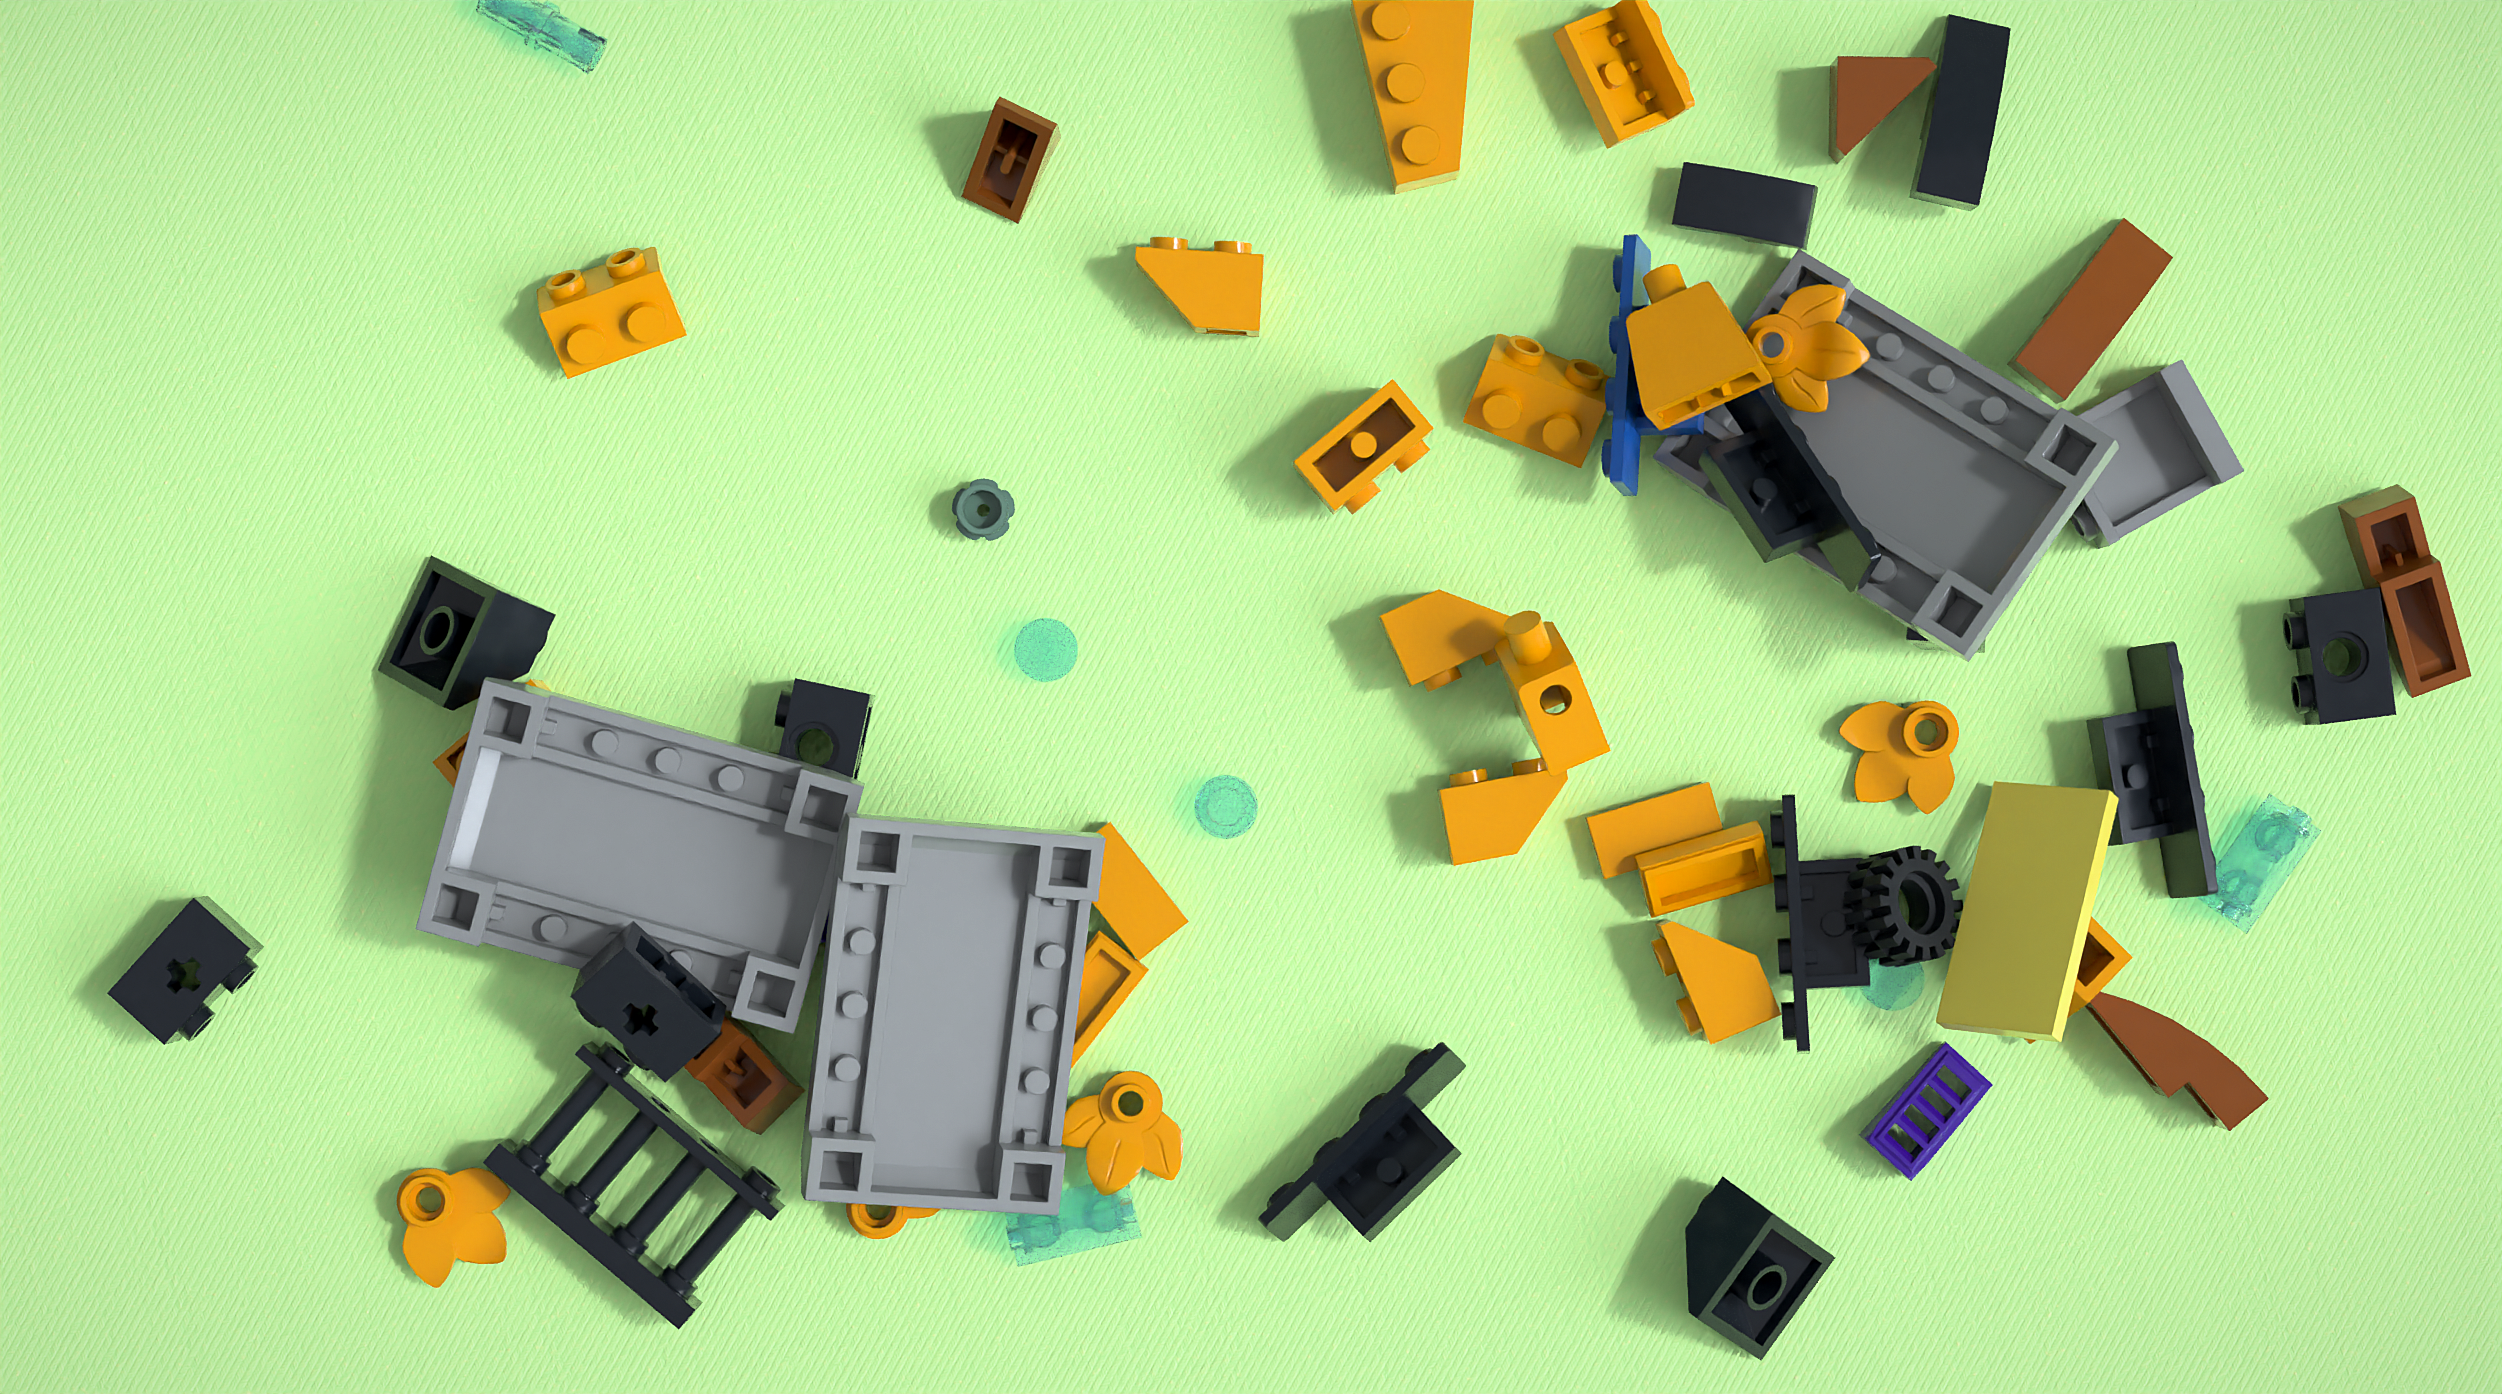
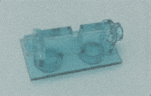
(2260, 861)
(1083, 1224)

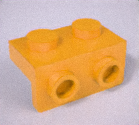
(1625, 70)
(609, 311)
(1539, 399)

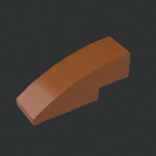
(2090, 312)
(2415, 599)
(2178, 1058)
(745, 1076)

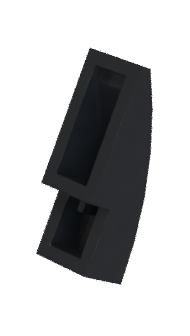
(1961, 113)

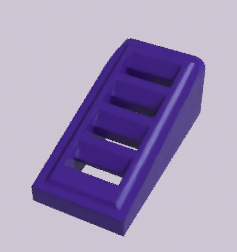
(1893, 1112)

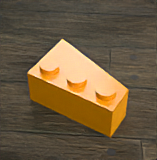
(1417, 83)

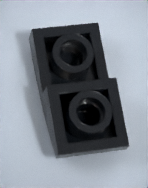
(1745, 205)

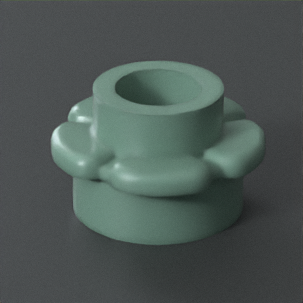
(966, 505)

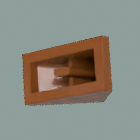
(1867, 91)
(1011, 159)

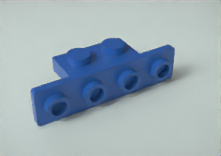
(1622, 397)

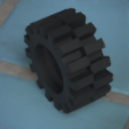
(1879, 913)

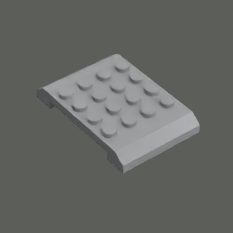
(1935, 459)
(607, 818)
(948, 1014)

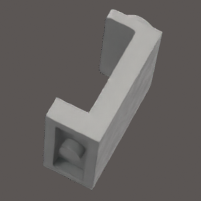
(2164, 455)

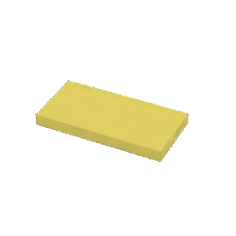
(2027, 911)

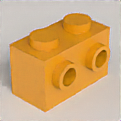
(1363, 447)

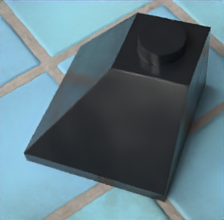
(460, 634)
(1748, 1268)

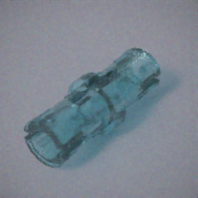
(547, 29)

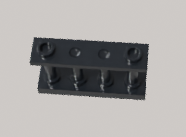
(575, 1205)

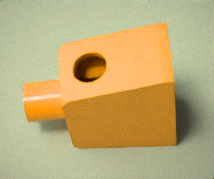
(1688, 350)
(1541, 676)

